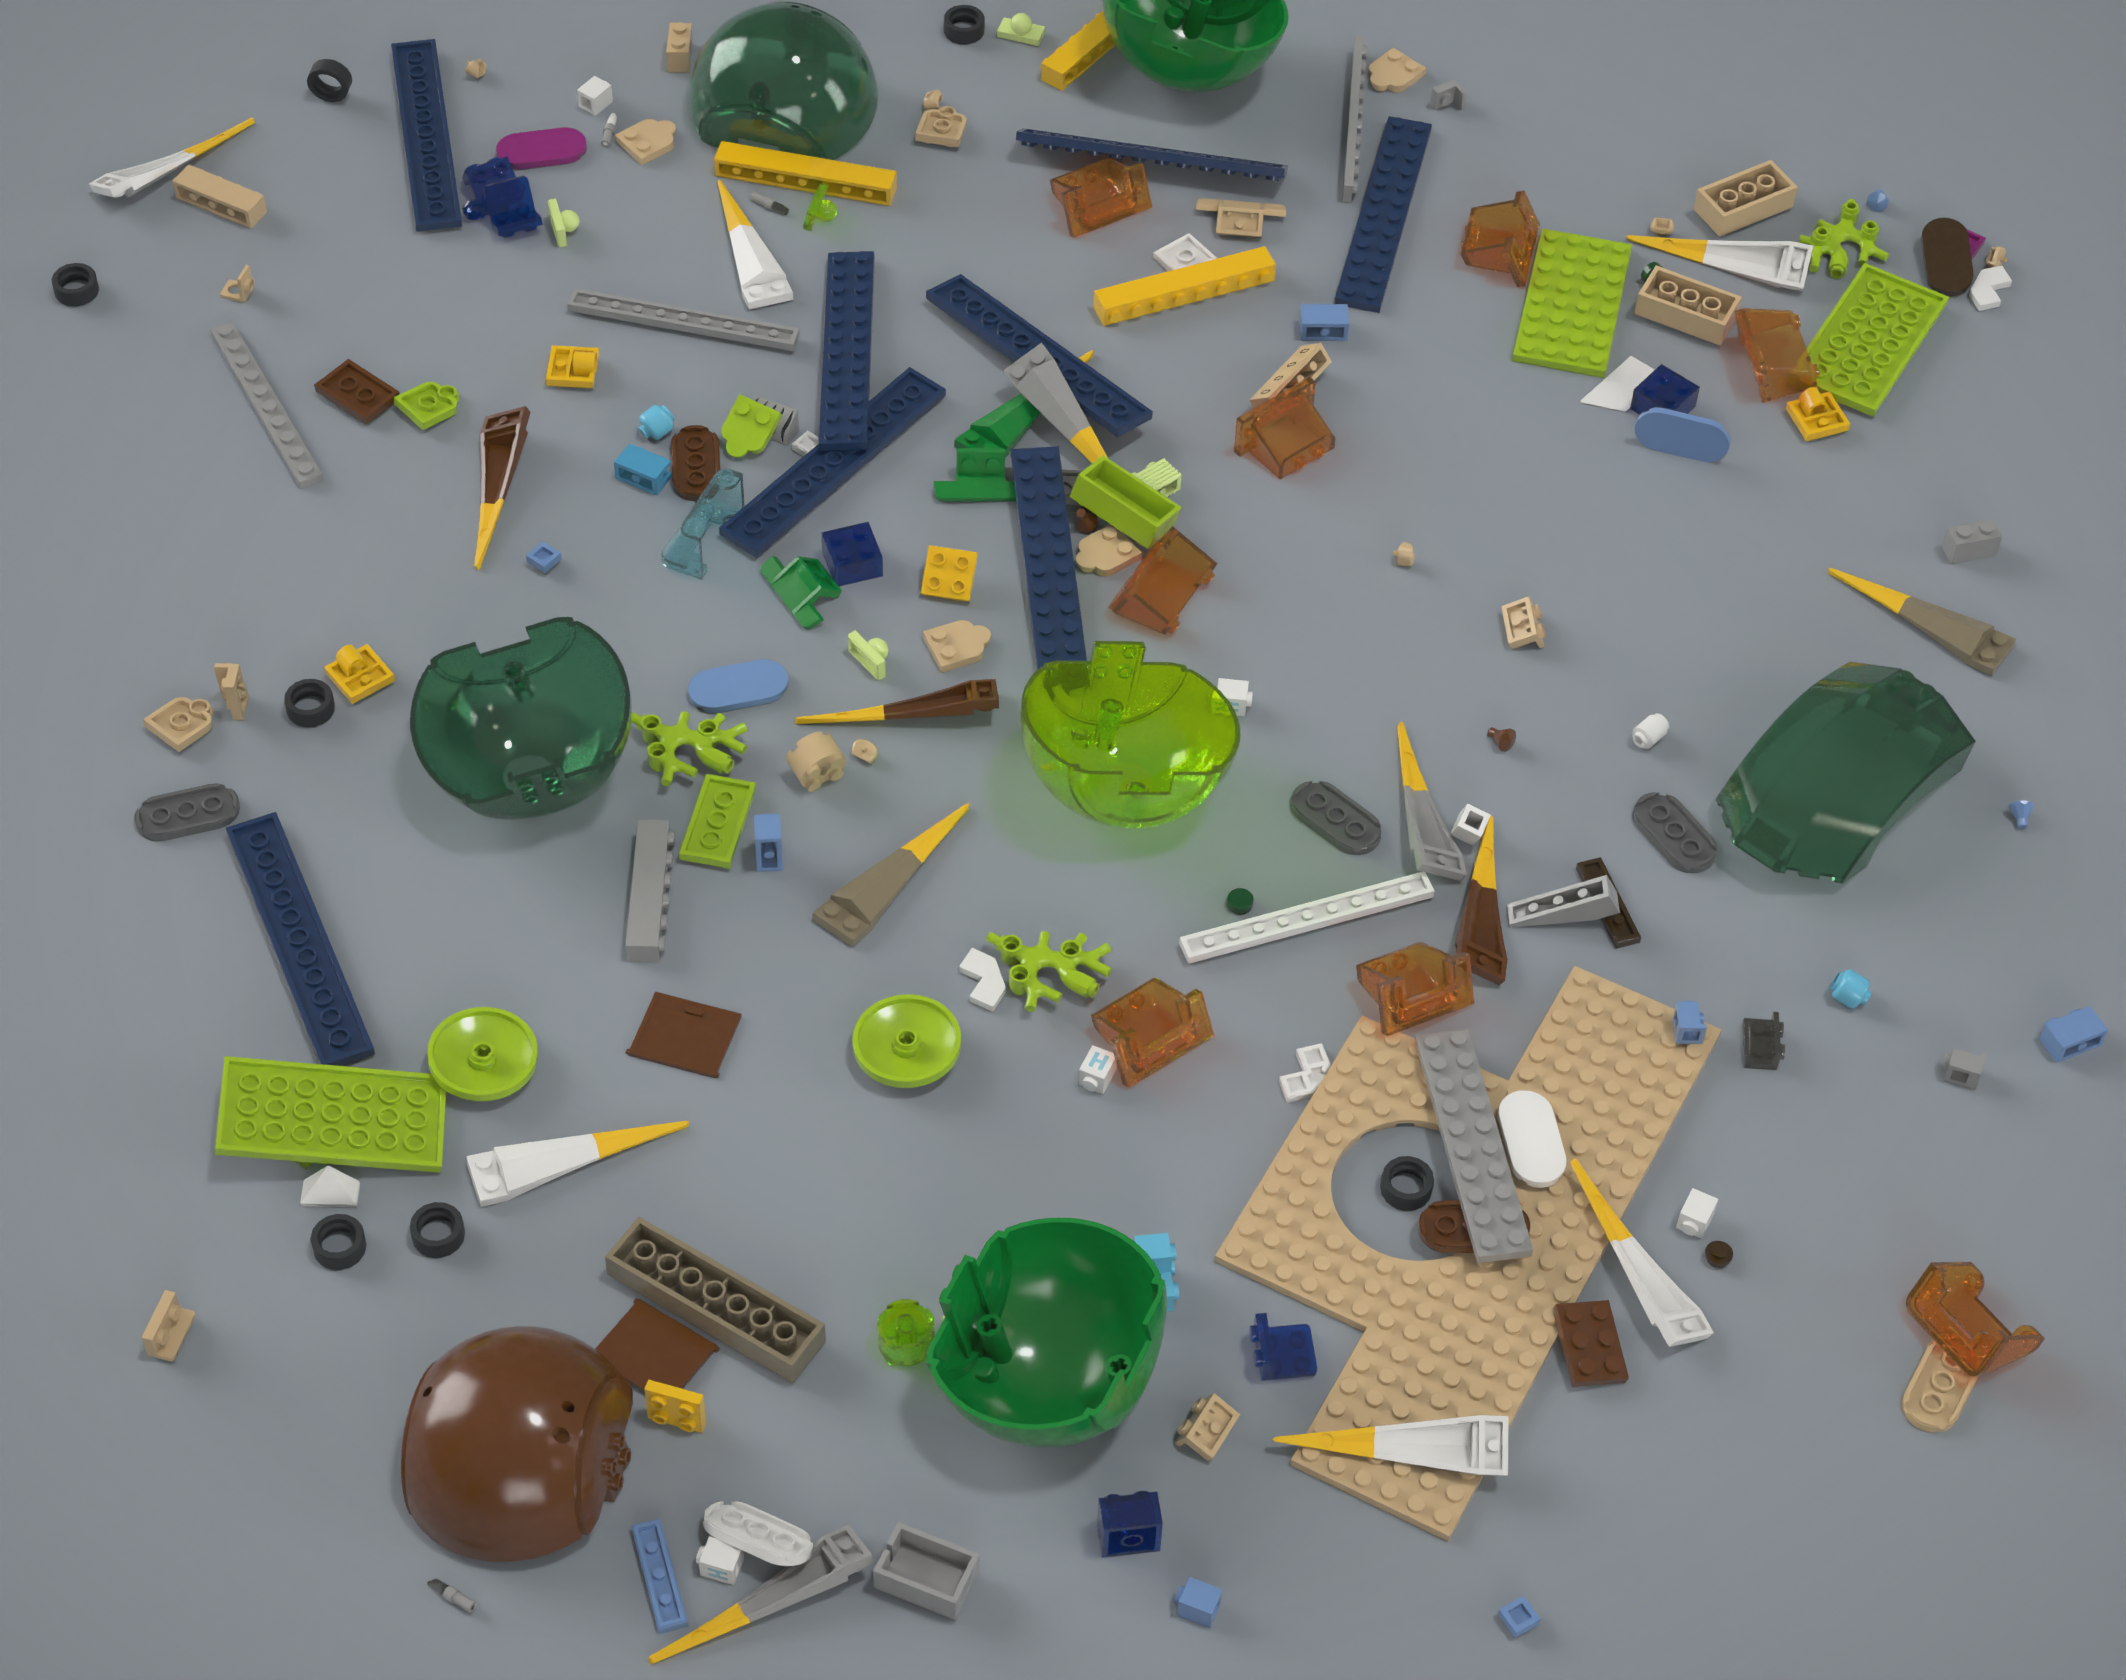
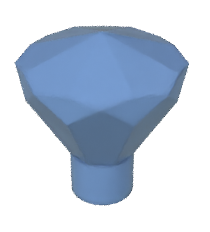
(1877, 201)
(2021, 811)

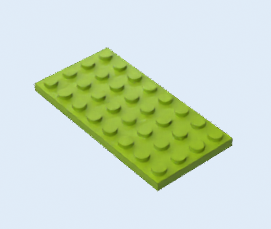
(1572, 303)
(1872, 337)
(330, 1115)

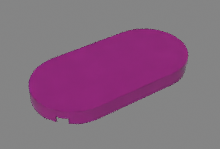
(542, 147)

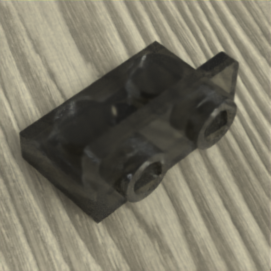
(1762, 1042)

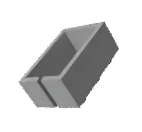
(926, 1570)

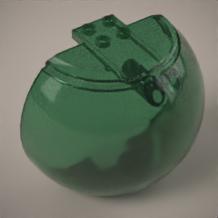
(784, 81)
(523, 722)

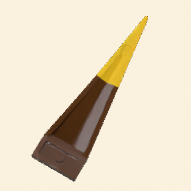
(501, 448)
(948, 702)
(1480, 923)

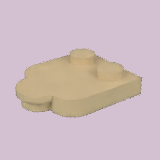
(1395, 72)
(941, 127)
(647, 139)
(1106, 552)
(957, 644)
(181, 721)

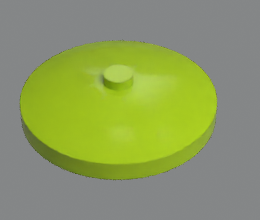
(906, 1041)
(482, 1054)

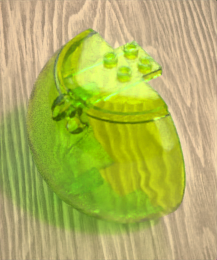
(1127, 735)

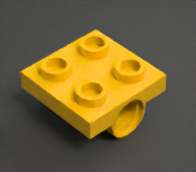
(572, 366)
(1817, 414)
(949, 573)
(358, 672)
(675, 1406)

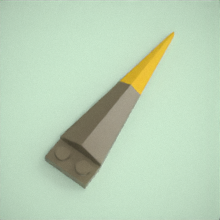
(1965, 637)
(862, 902)

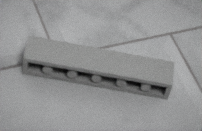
(648, 891)

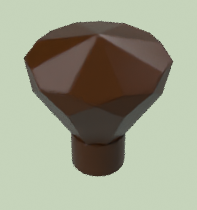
(1086, 521)
(1504, 738)

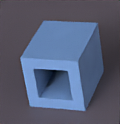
(1198, 1601)

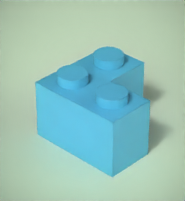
(1163, 1256)

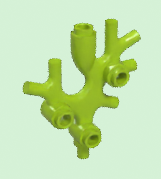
(1828, 240)
(662, 754)
(1024, 975)

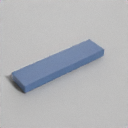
(659, 1576)

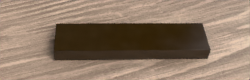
(1619, 926)

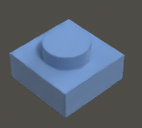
(543, 557)
(1519, 1616)

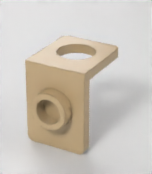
(244, 283)

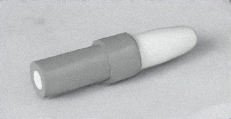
(609, 130)

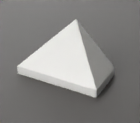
(330, 1189)

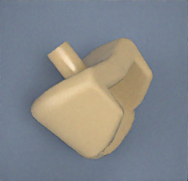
(476, 68)
(932, 99)
(1662, 226)
(1996, 257)
(1405, 555)
(865, 750)

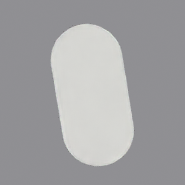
(1532, 1138)
(758, 1533)

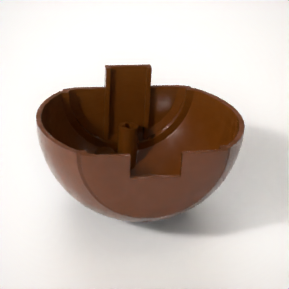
(515, 1443)

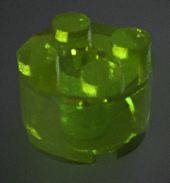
(905, 1332)

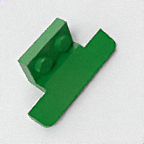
(978, 477)
(800, 586)

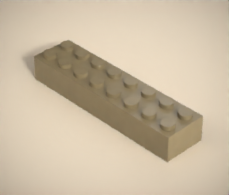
(715, 1299)

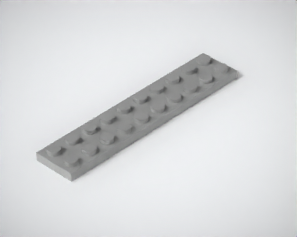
(1473, 1146)

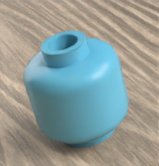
(656, 422)
(1850, 988)

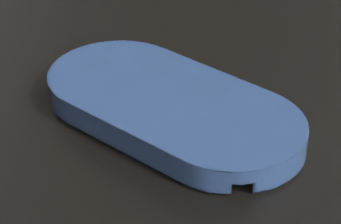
(1682, 434)
(738, 686)

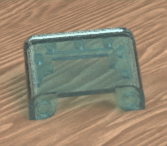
(715, 504)

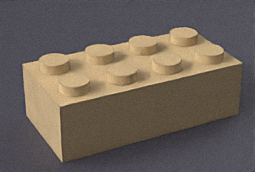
(1745, 198)
(1687, 305)

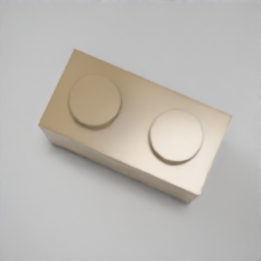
(679, 47)

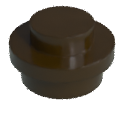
(1718, 1254)

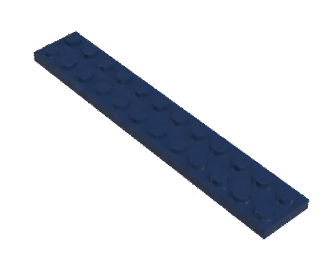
(426, 135)
(1142, 153)
(1383, 214)
(1015, 337)
(847, 351)
(822, 472)
(1047, 555)
(300, 941)

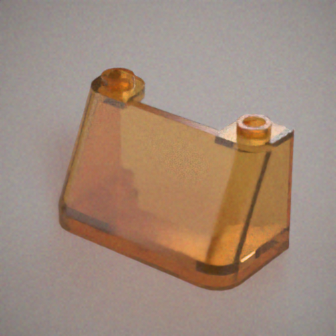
(1776, 351)
(1164, 583)
(1951, 1313)

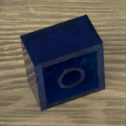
(1665, 390)
(852, 554)
(1129, 1524)

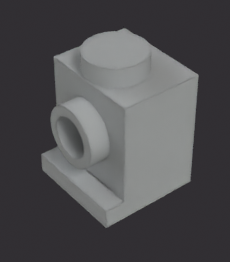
(1963, 1068)

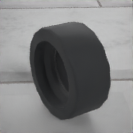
(964, 35)
(335, 70)
(77, 296)
(312, 717)
(1412, 1166)
(432, 1212)
(333, 1224)

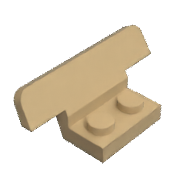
(1240, 217)

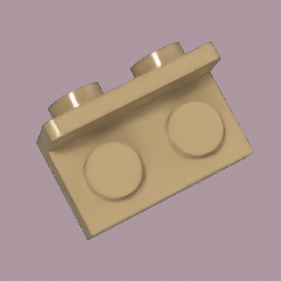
(1523, 623)
(232, 688)
(167, 1328)
(1207, 1426)

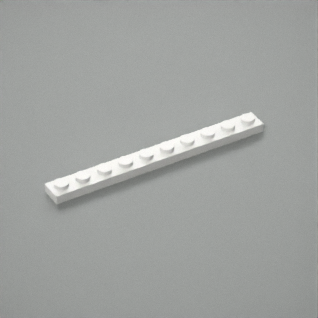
(1306, 917)

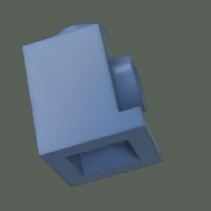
(1688, 1023)

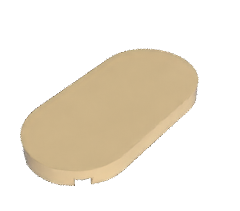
(1936, 1391)

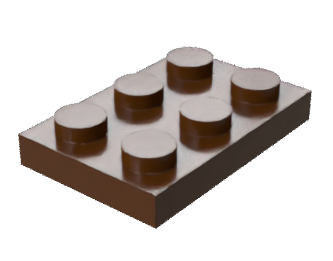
(356, 391)
(1590, 1343)

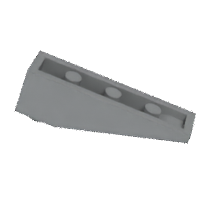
(1573, 903)

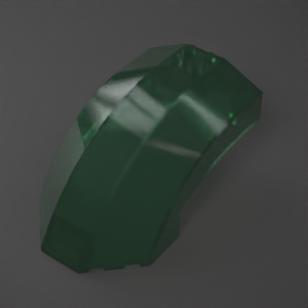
(1842, 770)

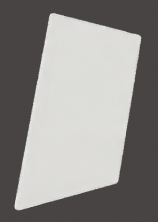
(1618, 387)

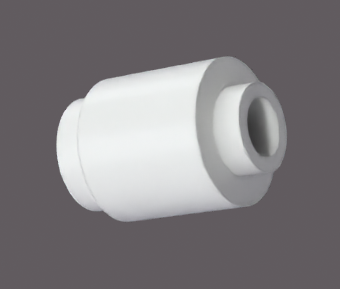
(1650, 731)

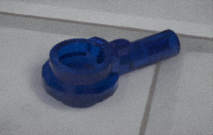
(475, 210)

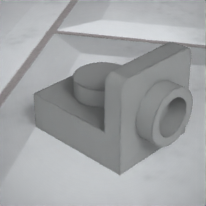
(1448, 93)

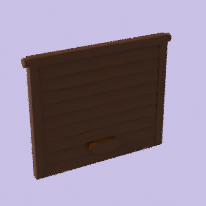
(685, 1034)
(655, 1348)

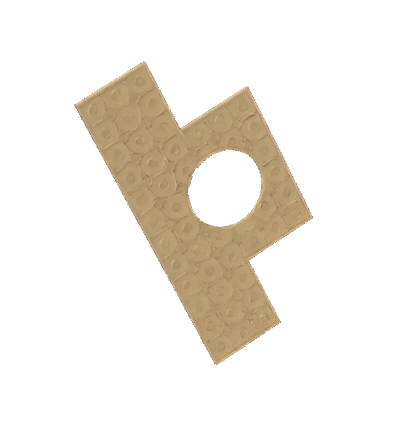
(1453, 1330)

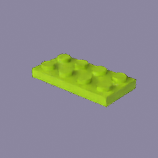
(717, 821)

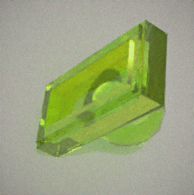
(820, 208)

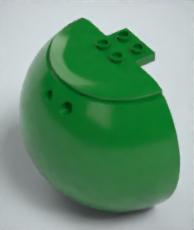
(1196, 41)
(1050, 1332)

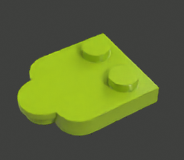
(428, 403)
(749, 427)

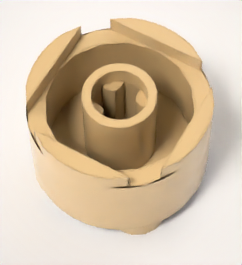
(816, 760)

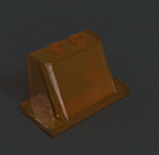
(1101, 194)
(1502, 237)
(1285, 431)
(1416, 985)
(1152, 1028)

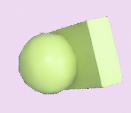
(1021, 30)
(562, 222)
(869, 654)

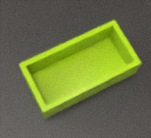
(1125, 501)

